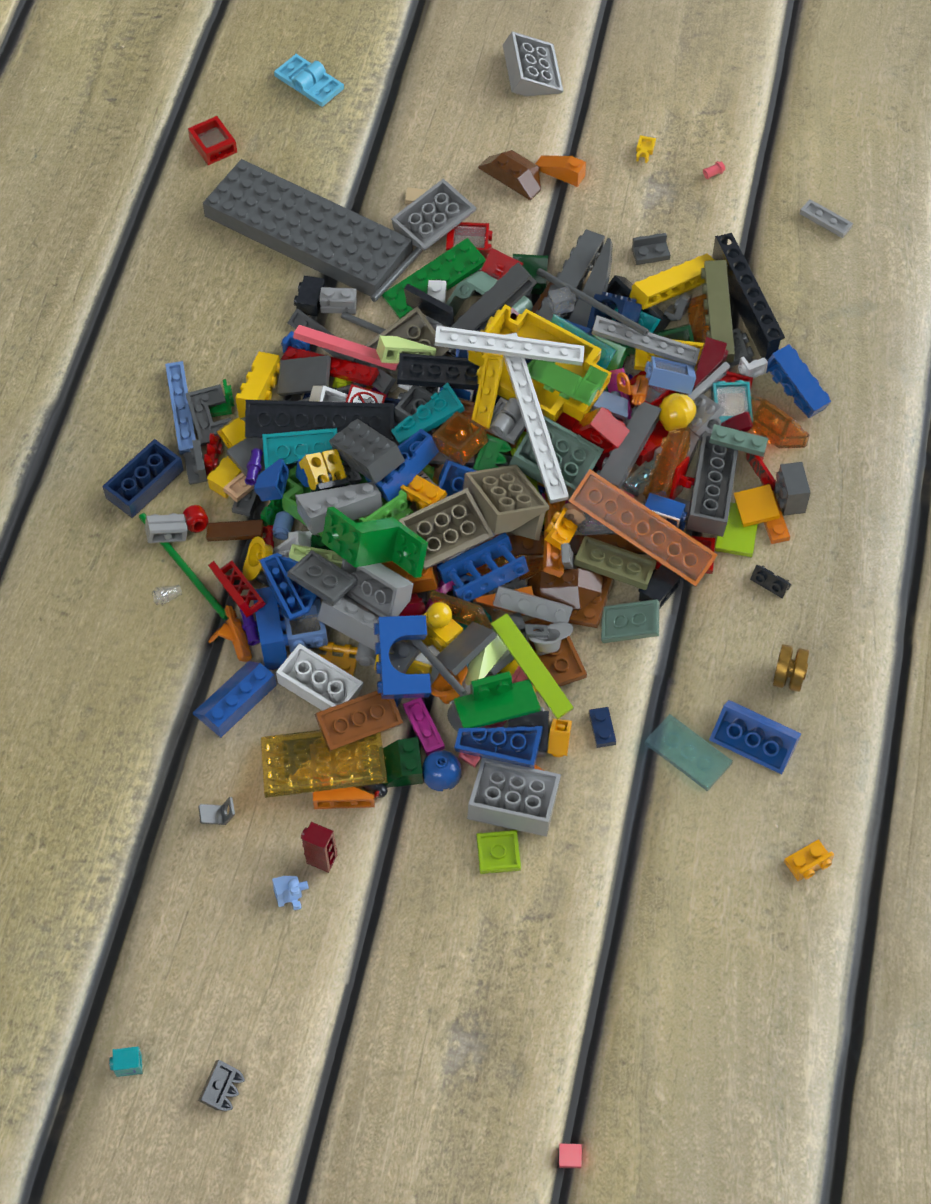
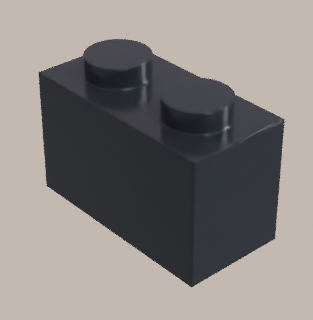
(309, 295)
(661, 586)

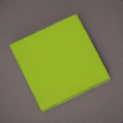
(498, 852)

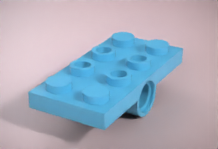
(309, 79)

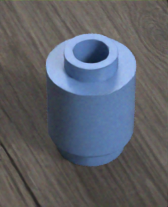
(282, 525)

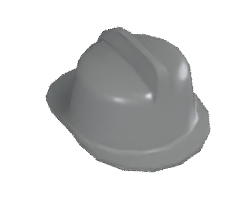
(557, 632)

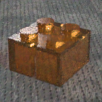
(460, 438)

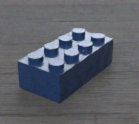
(143, 478)

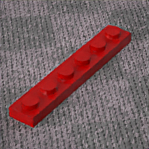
(339, 368)

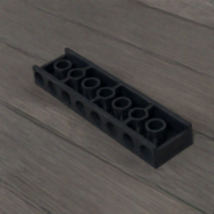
(748, 297)

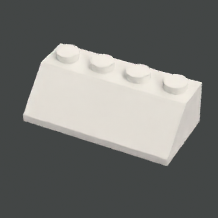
(317, 679)

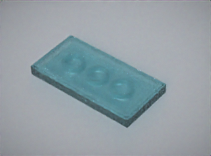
(688, 752)

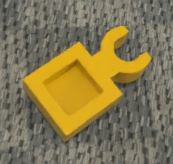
(645, 147)

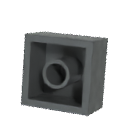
(792, 488)

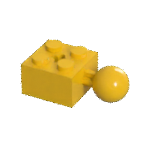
(440, 626)

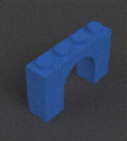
(392, 682)

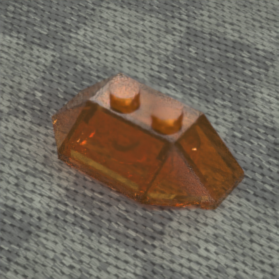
(776, 425)

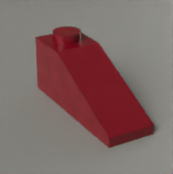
(710, 359)

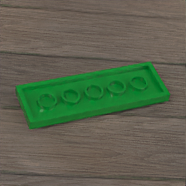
(450, 267)

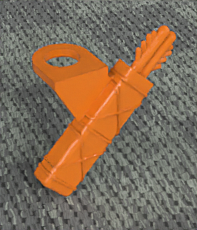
(638, 391)
(233, 631)

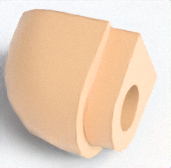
(574, 514)

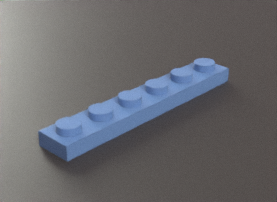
(181, 412)

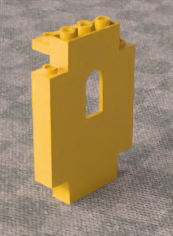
(536, 327)

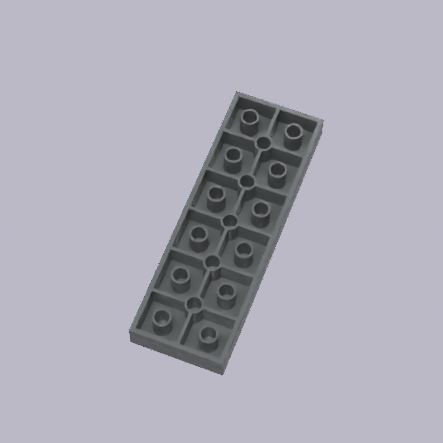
(307, 227)

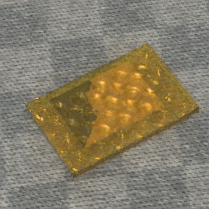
(304, 765)

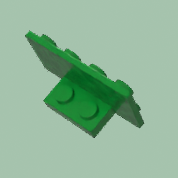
(496, 700)

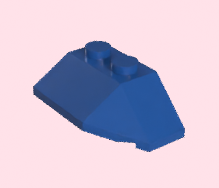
(291, 596)

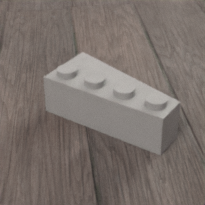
(352, 501)

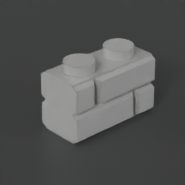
(338, 300)
(165, 528)

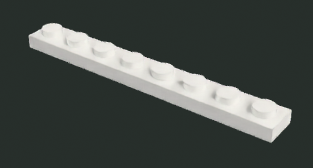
(509, 345)

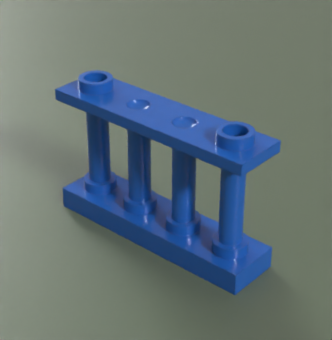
(477, 557)

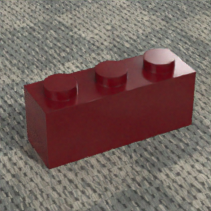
(319, 846)

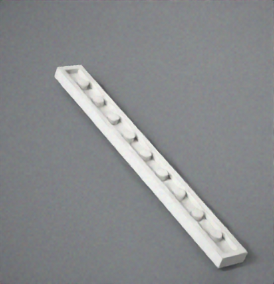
(536, 428)

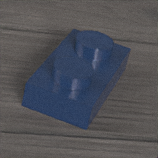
(602, 727)

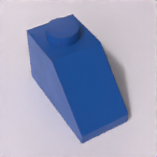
(272, 481)

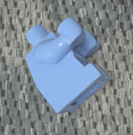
(289, 890)

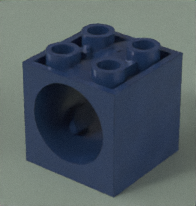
(625, 305)

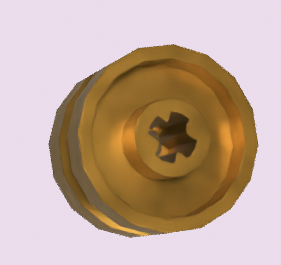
(792, 668)

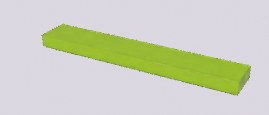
(532, 666)

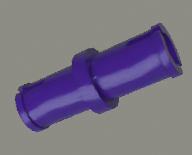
(253, 466)
(250, 627)

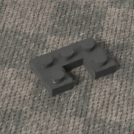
(199, 404)

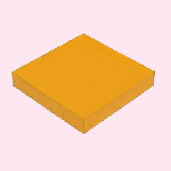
(756, 505)

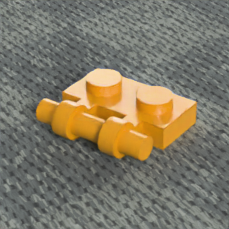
(345, 663)

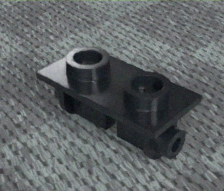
(770, 581)

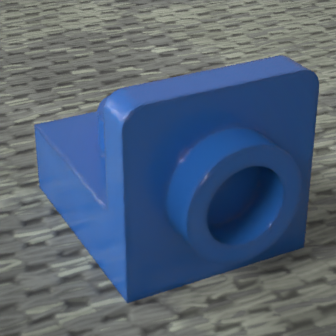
(290, 341)

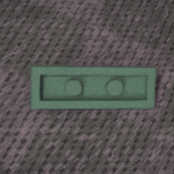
(738, 440)

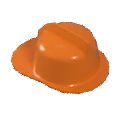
(443, 690)

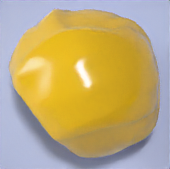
(677, 411)

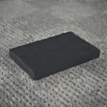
(429, 305)

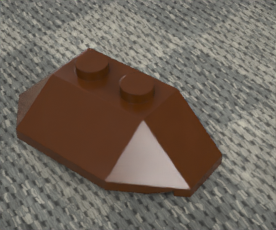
(514, 172)
(573, 588)

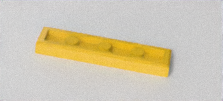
(488, 390)

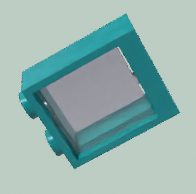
(733, 398)

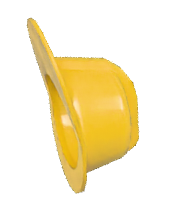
(256, 551)

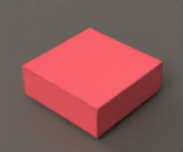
(570, 1155)

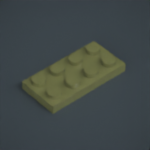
(615, 562)

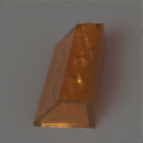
(673, 453)

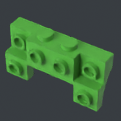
(566, 382)

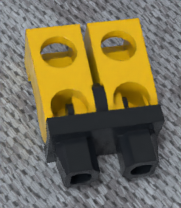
(324, 470)

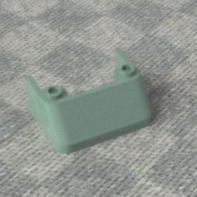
(481, 283)

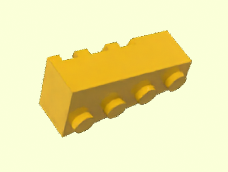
(259, 381)

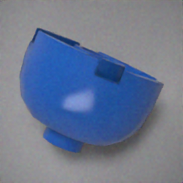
(441, 770)

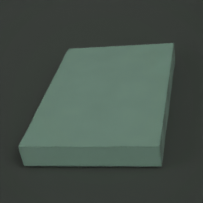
(630, 621)

